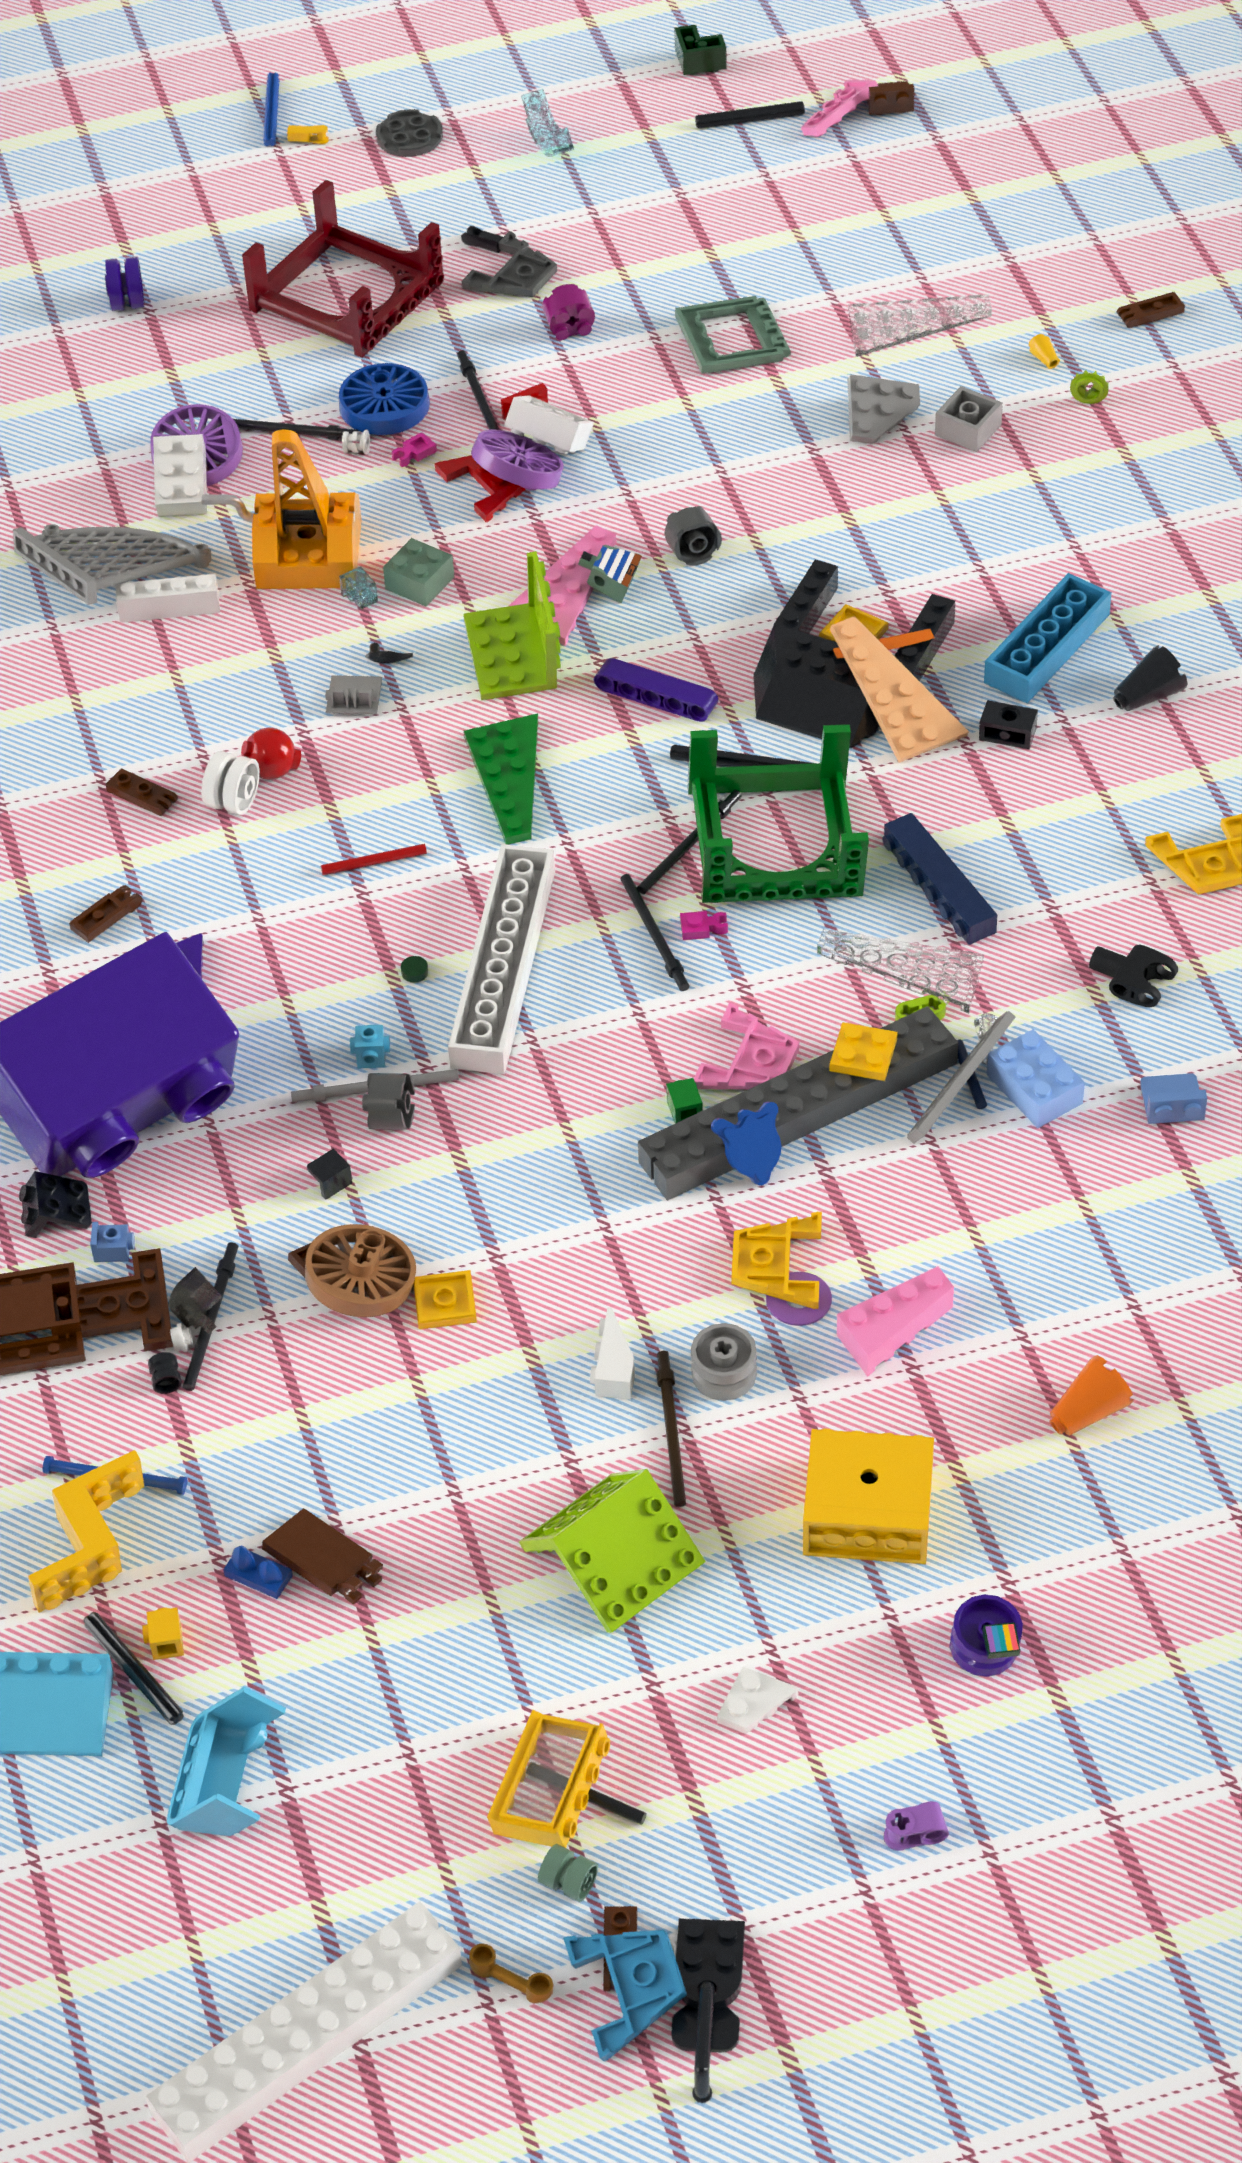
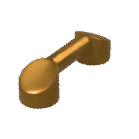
(483, 1963)

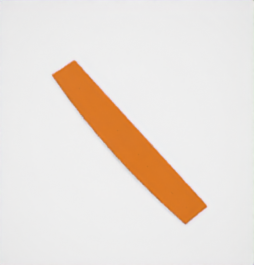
(899, 640)

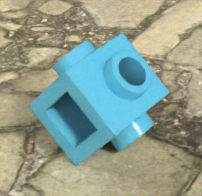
(370, 1046)

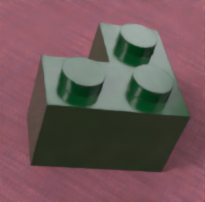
(699, 53)

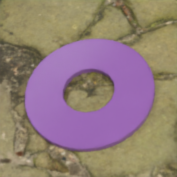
(801, 1316)

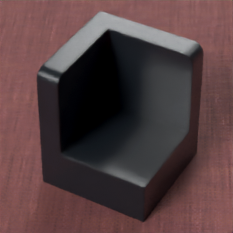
(331, 1173)

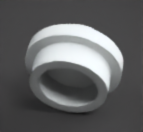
(181, 1338)

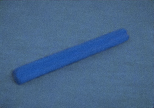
(271, 109)

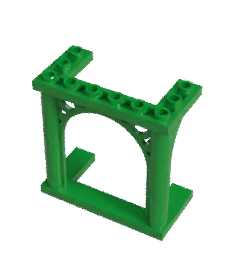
(850, 849)

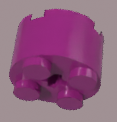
(568, 311)

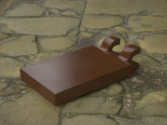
(323, 1556)

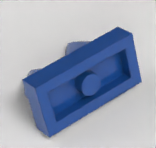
(257, 1572)

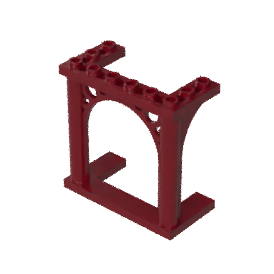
(362, 325)

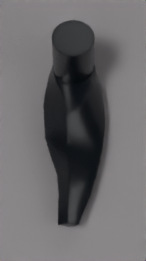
(385, 656)

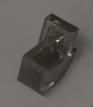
(192, 1300)

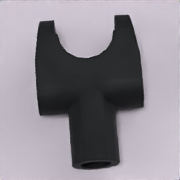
(1133, 972)

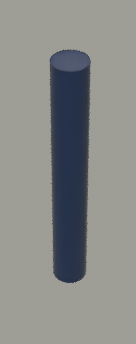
(972, 1082)

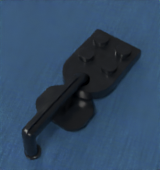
(709, 1962)

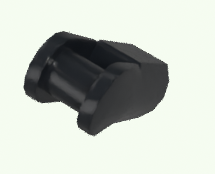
(482, 239)

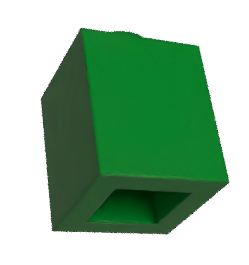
(683, 1099)

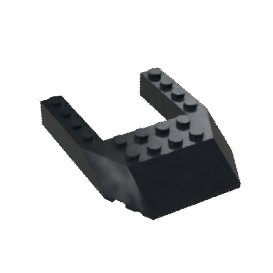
(804, 683)

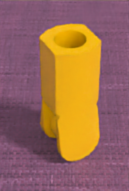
(306, 134)

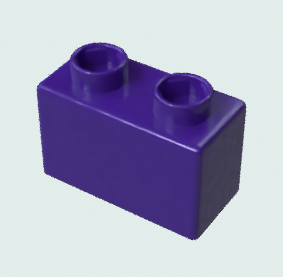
(114, 1059)

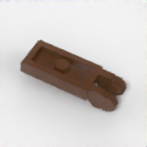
(105, 913)

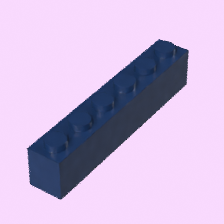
(940, 879)

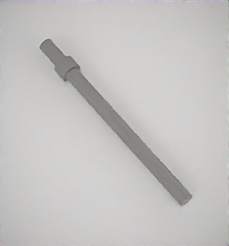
(320, 1093)

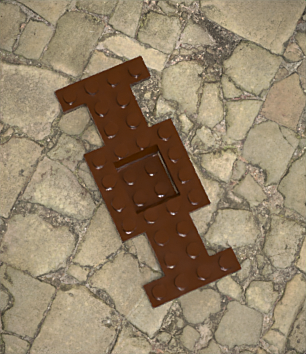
(54, 1301)

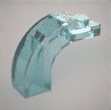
(542, 126)

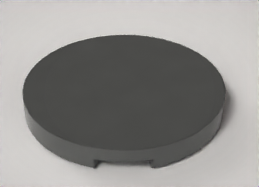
(409, 133)

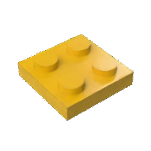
(863, 1051)

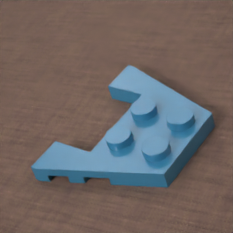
(643, 1978)

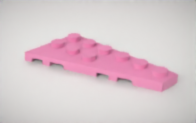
(569, 581)

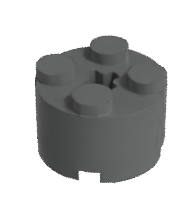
(692, 535)
(389, 1101)

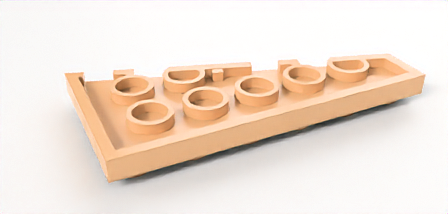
(901, 704)

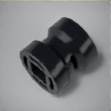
(164, 1373)

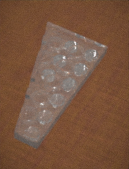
(896, 322)
(913, 966)

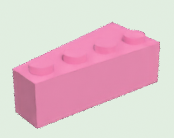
(894, 1317)

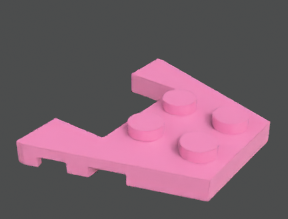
(760, 1057)

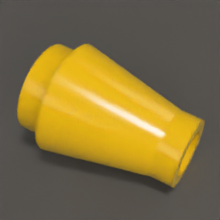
(1042, 349)

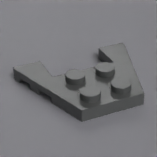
(520, 276)

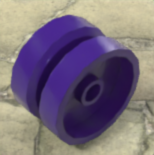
(122, 284)
(967, 1636)

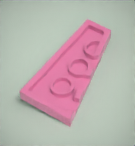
(843, 102)

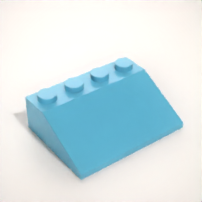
(54, 1703)

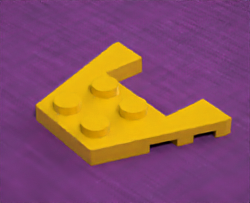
(1204, 866)
(763, 1259)

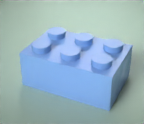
(1035, 1078)

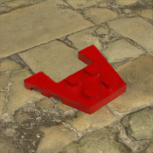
(499, 489)

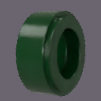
(414, 969)

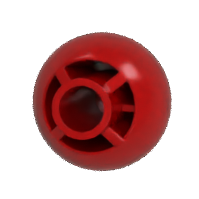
(272, 751)

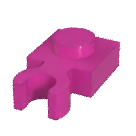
(414, 448)
(699, 925)

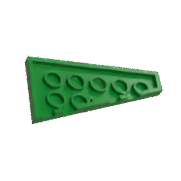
(507, 769)

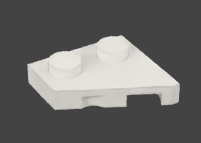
(753, 1699)

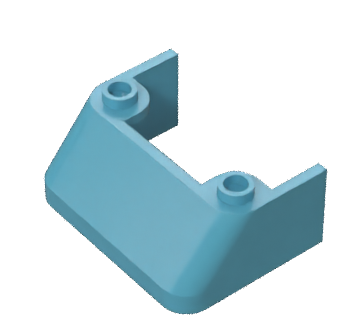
(216, 1761)

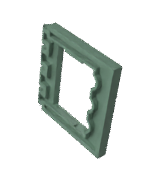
(761, 319)

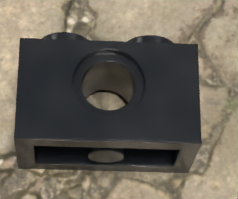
(1008, 724)

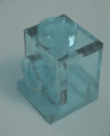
(358, 587)

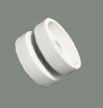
(230, 782)

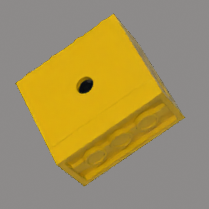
(868, 1496)

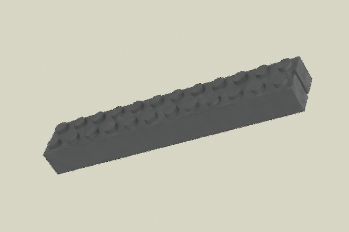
(806, 1101)

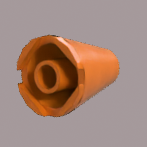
(1090, 1398)

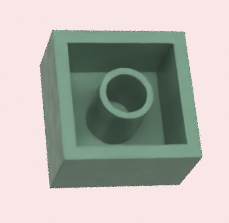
(418, 572)

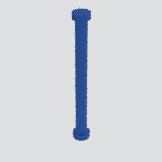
(51, 1465)

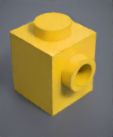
(164, 1633)

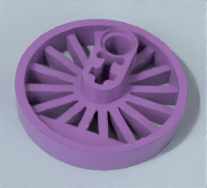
(217, 441)
(517, 459)

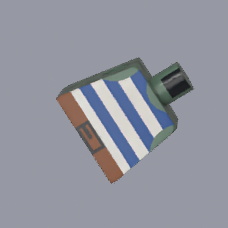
(611, 570)

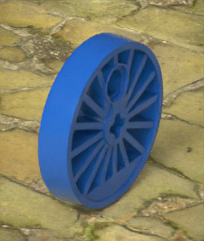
(380, 403)

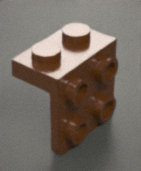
(891, 98)

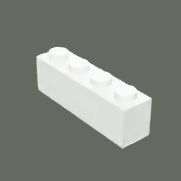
(167, 598)

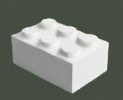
(548, 424)
(179, 475)

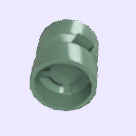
(569, 1873)

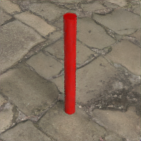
(373, 859)

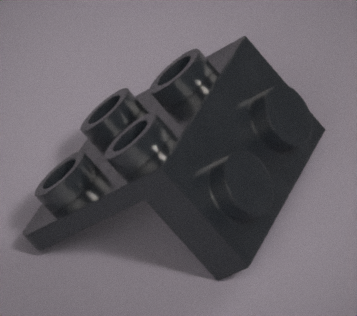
(54, 1200)

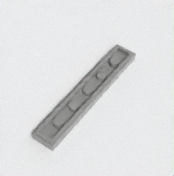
(960, 1077)

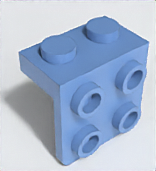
(1173, 1098)

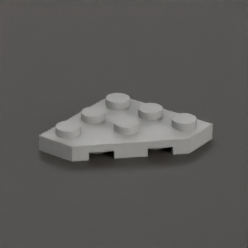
(878, 406)

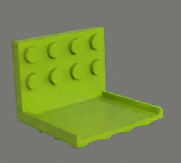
(516, 645)
(619, 1545)

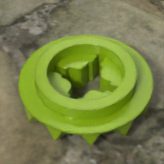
(1095, 394)

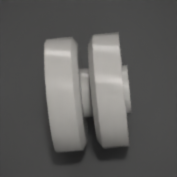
(723, 1361)

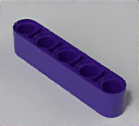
(656, 689)

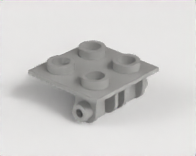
(353, 694)

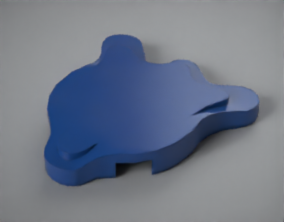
(752, 1143)

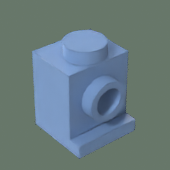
(111, 1242)

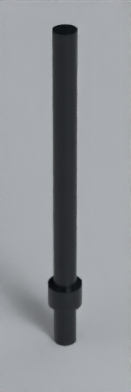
(468, 371)
(333, 432)
(684, 846)
(673, 966)
(224, 1271)

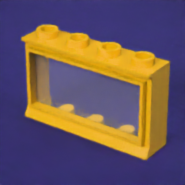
(548, 1780)

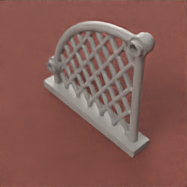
(44, 554)

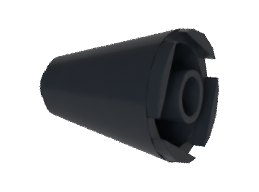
(1150, 680)

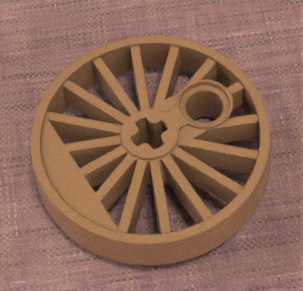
(364, 1267)

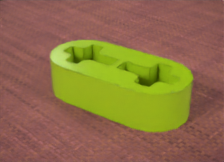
(911, 1006)

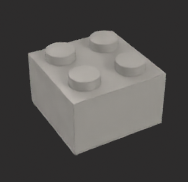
(968, 418)

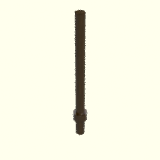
(666, 1381)

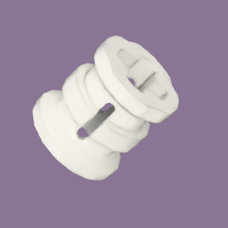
(364, 444)

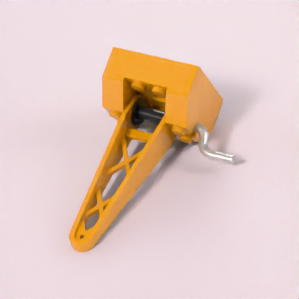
(326, 524)

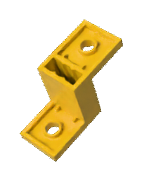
(96, 1549)

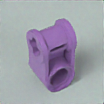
(917, 1825)

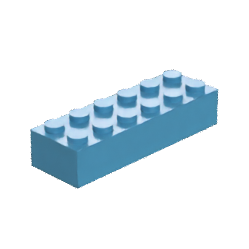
(1047, 638)

